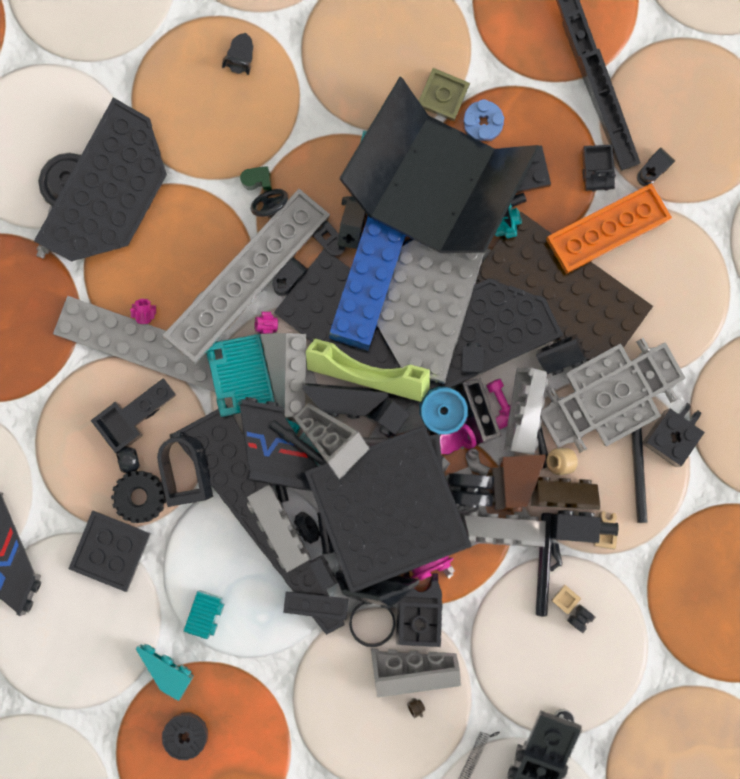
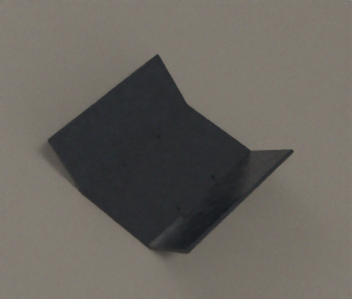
(433, 177)

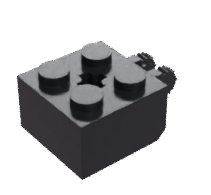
(685, 431)

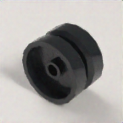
(470, 489)

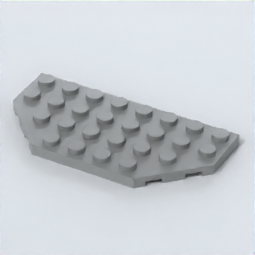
(428, 306)

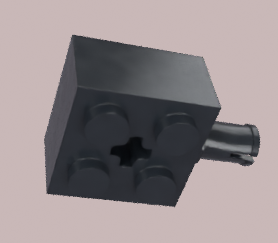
(581, 528)

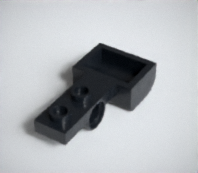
(119, 424)

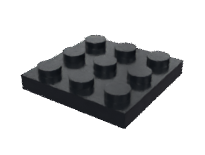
(109, 551)

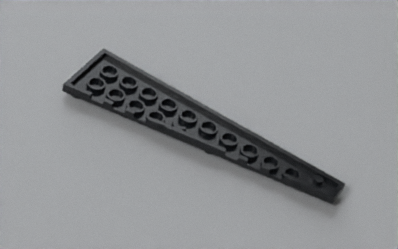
(227, 470)

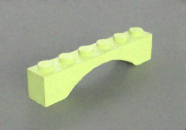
(329, 360)

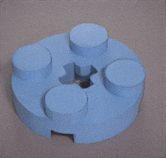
(483, 109)

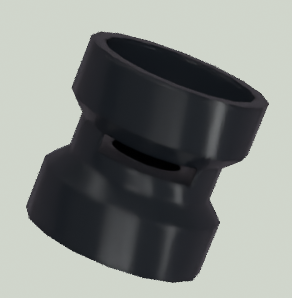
(581, 618)

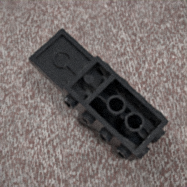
(546, 749)

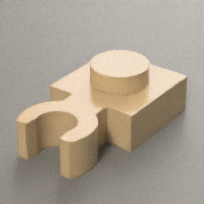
(607, 541)

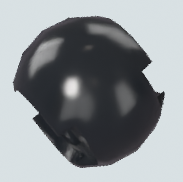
(128, 460)

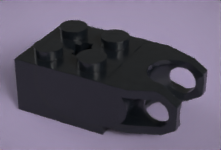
(422, 605)

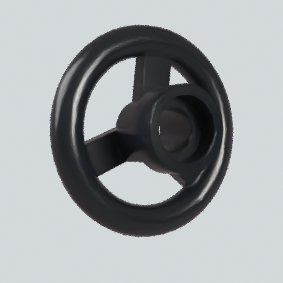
(270, 205)

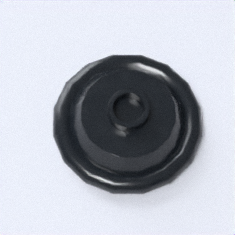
(55, 175)

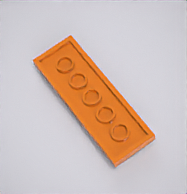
(608, 228)

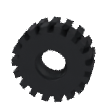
(153, 503)

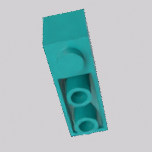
(167, 675)

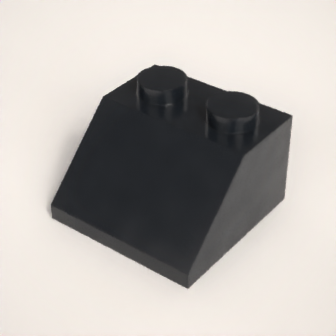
(561, 355)

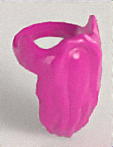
(457, 439)

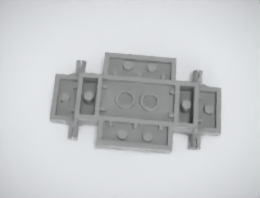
(612, 395)

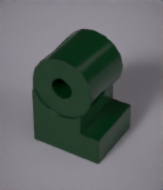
(255, 178)

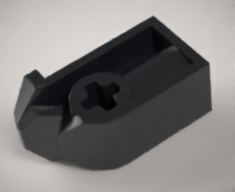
(351, 223)

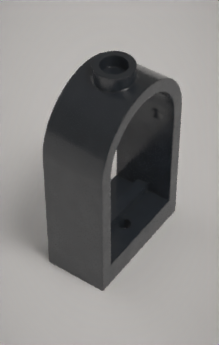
(176, 498)

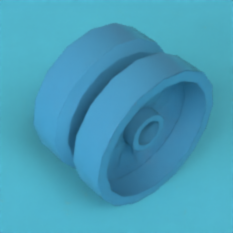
(443, 422)

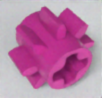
(143, 311)
(266, 323)

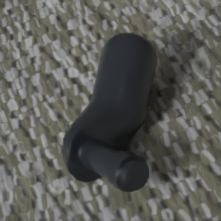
(557, 556)

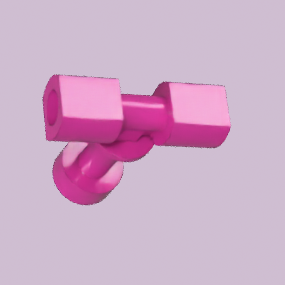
(502, 419)

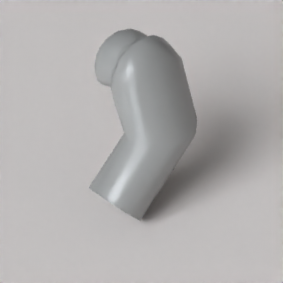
(473, 462)

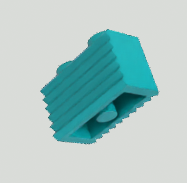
(203, 615)

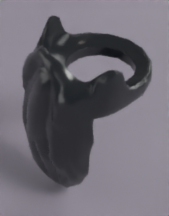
(239, 54)

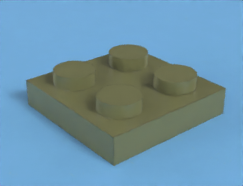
(443, 94)

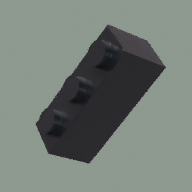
(480, 414)

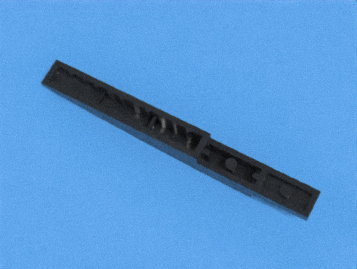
(598, 83)

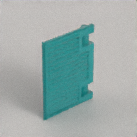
(239, 373)

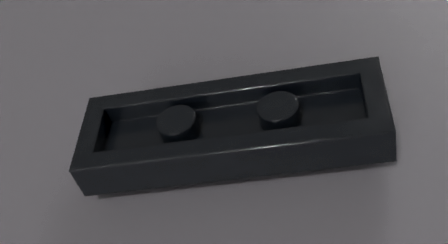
(315, 605)

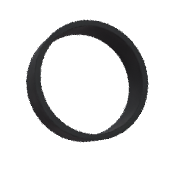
(371, 644)

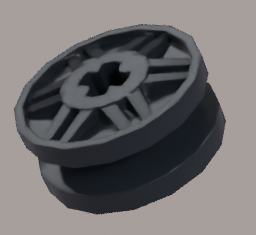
(188, 748)

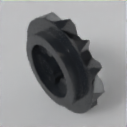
(306, 527)

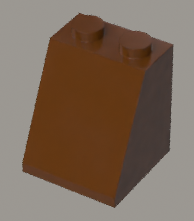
(519, 479)

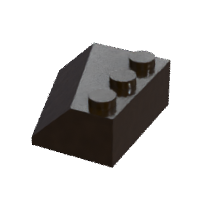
(566, 494)

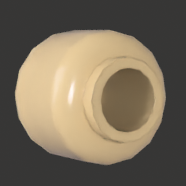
(562, 461)

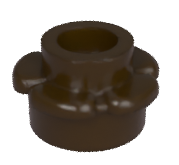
(416, 708)

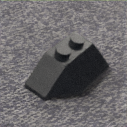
(344, 399)
(382, 593)

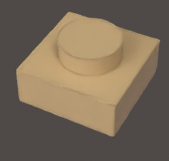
(566, 599)

